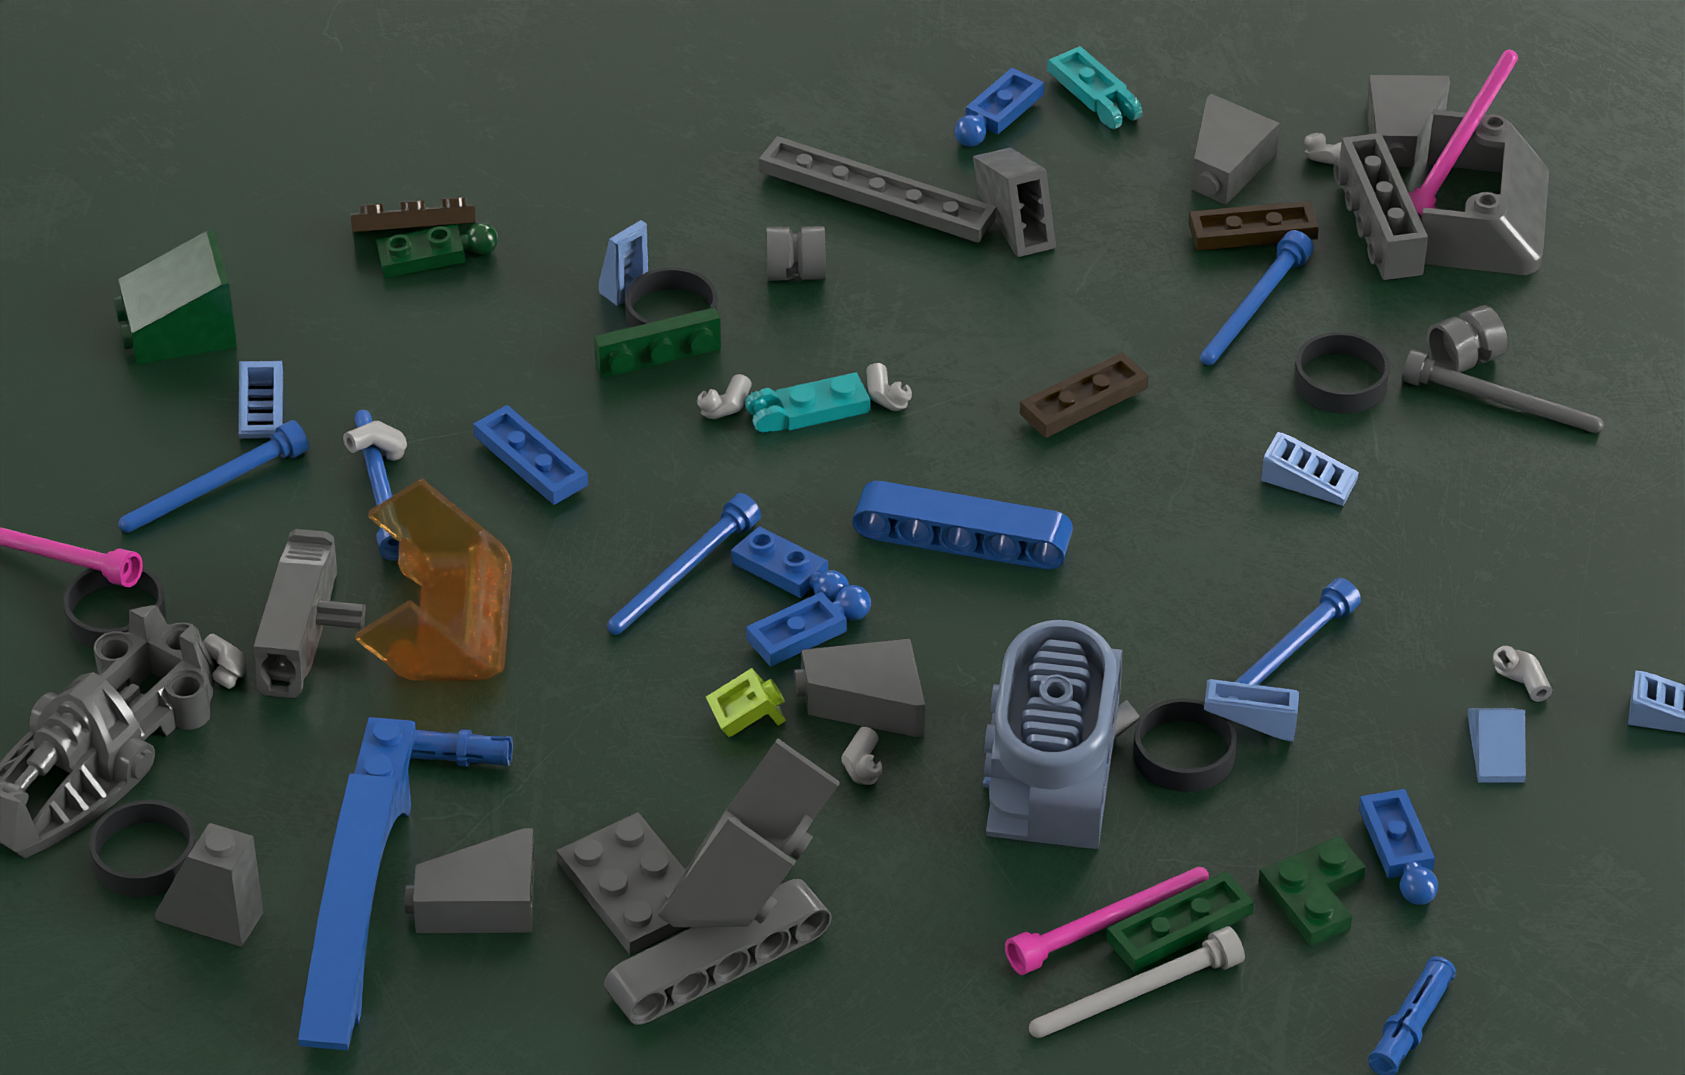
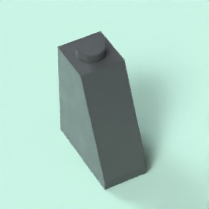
(1403, 112)
(1231, 148)
(1021, 198)
(864, 685)
(216, 888)
(476, 888)

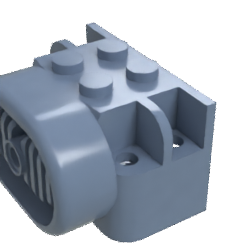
(1052, 735)

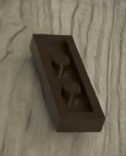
(413, 214)
(1251, 224)
(1083, 394)

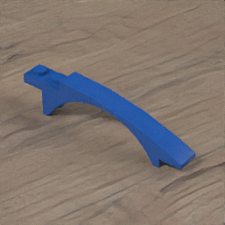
(370, 806)

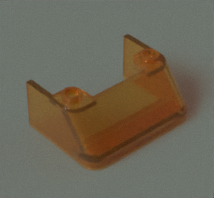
(463, 592)

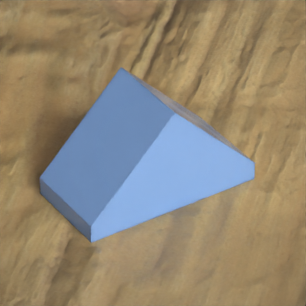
(1498, 744)

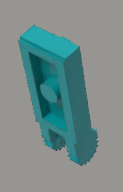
(1095, 86)
(808, 403)

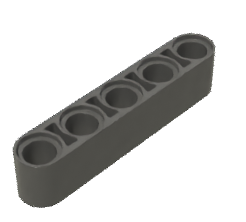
(713, 956)

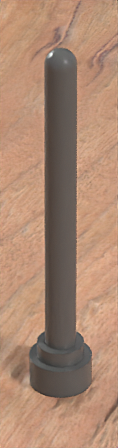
(1423, 370)

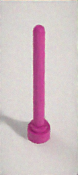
(1425, 195)
(119, 566)
(1029, 950)

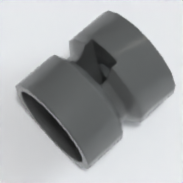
(795, 253)
(1467, 340)

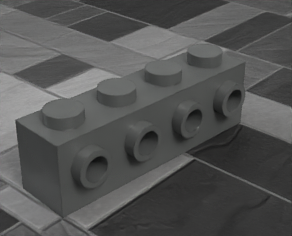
(1381, 206)

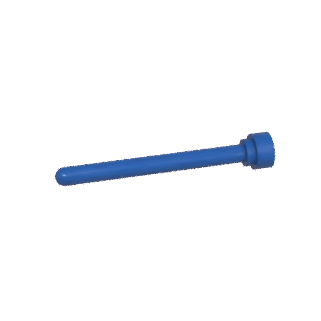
(1291, 252)
(287, 441)
(738, 515)
(387, 544)
(1336, 601)

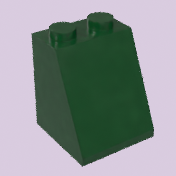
(177, 303)

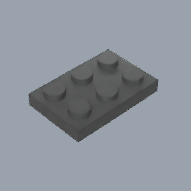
(625, 879)

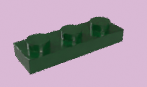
(657, 342)
(1180, 921)

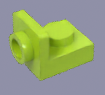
(745, 702)

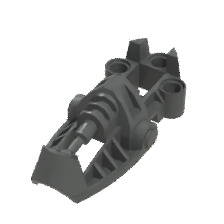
(103, 732)

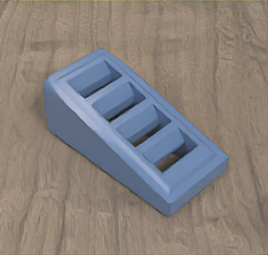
(624, 262)
(260, 374)
(1293, 467)
(1657, 703)
(1255, 706)

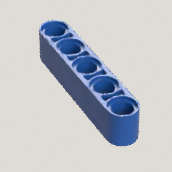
(963, 525)

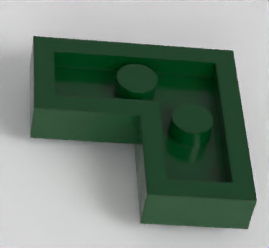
(1306, 887)

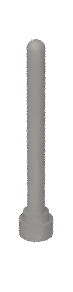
(1220, 950)

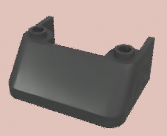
(1496, 229)
(751, 844)

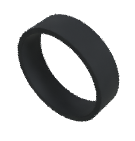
(667, 279)
(1341, 401)
(92, 580)
(1183, 779)
(136, 813)

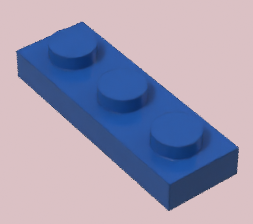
(530, 454)

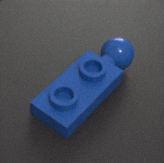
(998, 106)
(787, 565)
(807, 624)
(1401, 843)

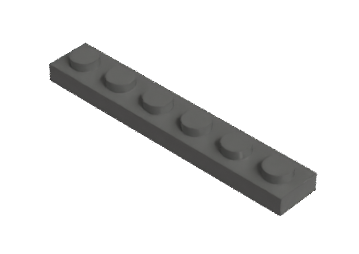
(877, 189)

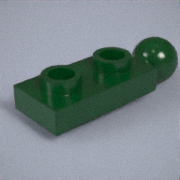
(433, 248)

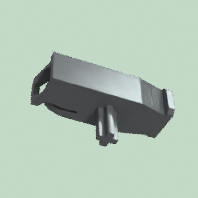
(298, 611)

